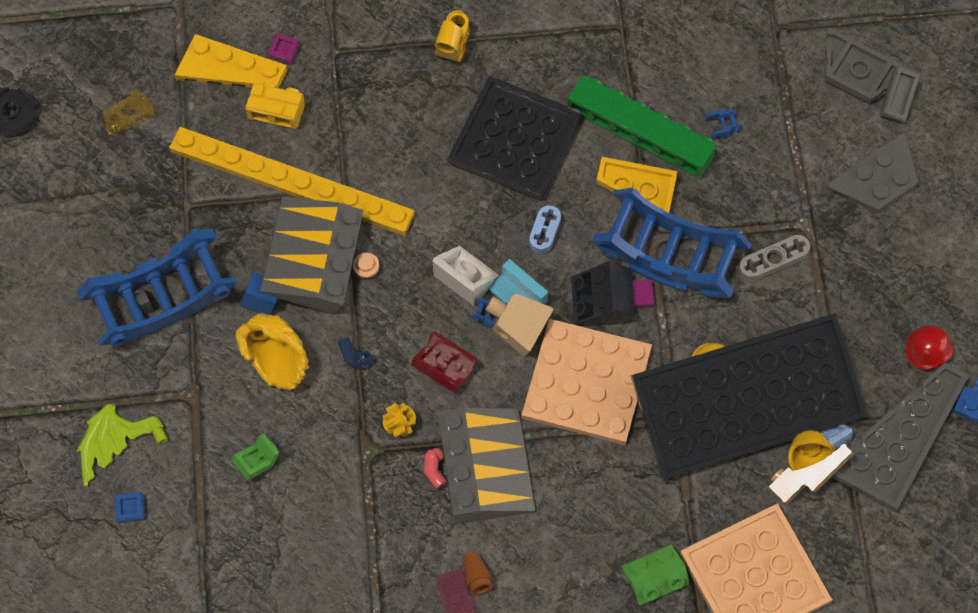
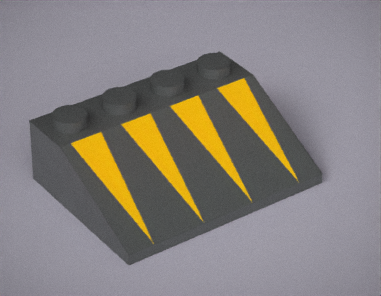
(311, 253)
(485, 463)

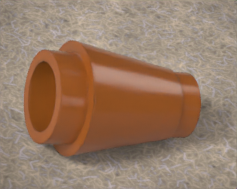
(476, 574)

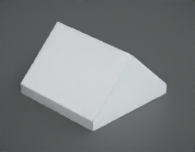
(463, 274)

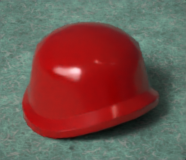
(928, 347)

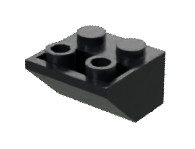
(603, 295)

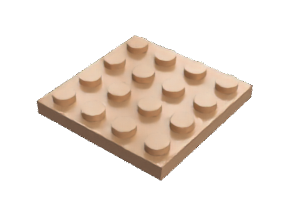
(586, 381)
(756, 568)

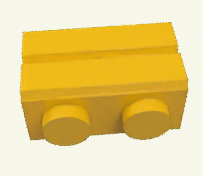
(275, 105)

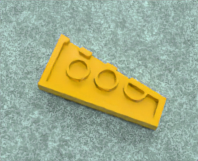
(219, 62)

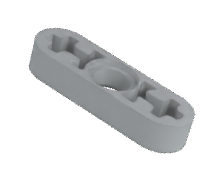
(793, 258)

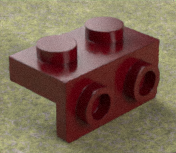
(445, 362)

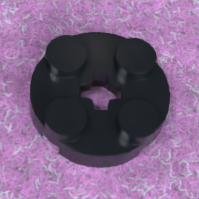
(24, 114)

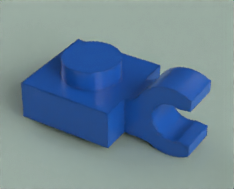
(968, 403)

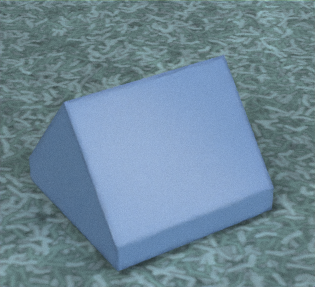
(838, 435)

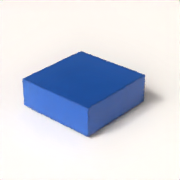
(129, 507)

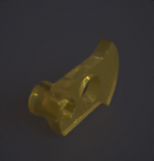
(117, 121)

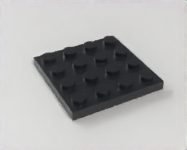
(515, 137)

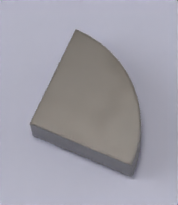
(143, 301)

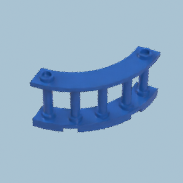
(661, 270)
(151, 272)

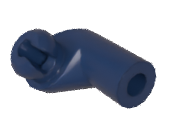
(352, 357)

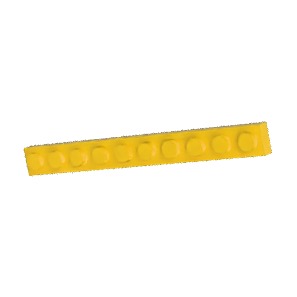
(289, 179)

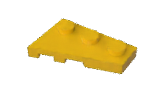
(652, 182)

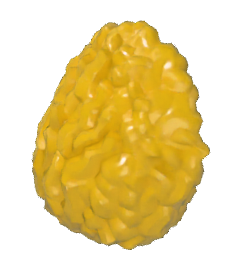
(273, 350)

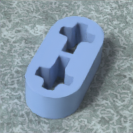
(550, 231)

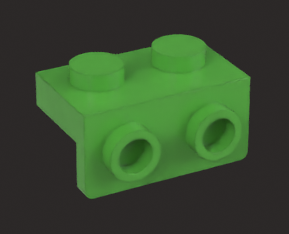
(656, 574)

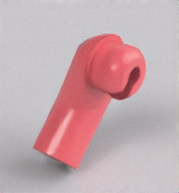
(431, 465)

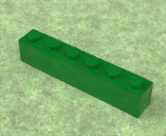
(642, 126)

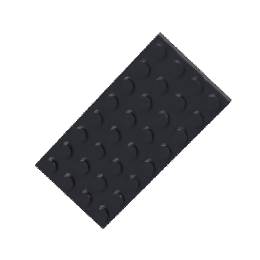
(748, 396)

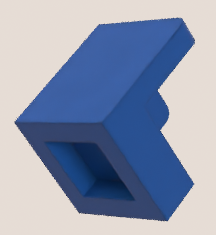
(257, 301)

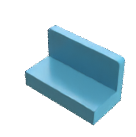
(519, 282)

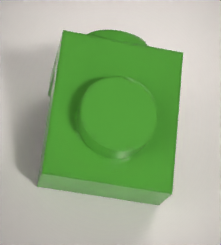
(256, 458)

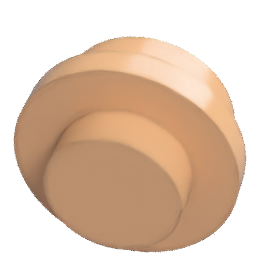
(366, 265)

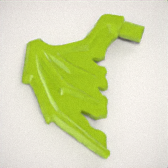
(108, 436)

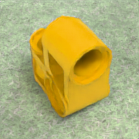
(452, 38)

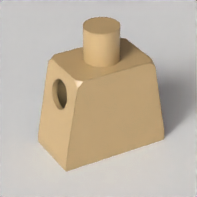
(519, 321)

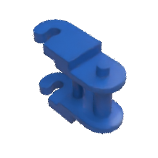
(721, 115)
(487, 321)

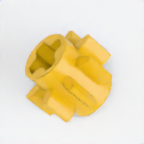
(399, 420)

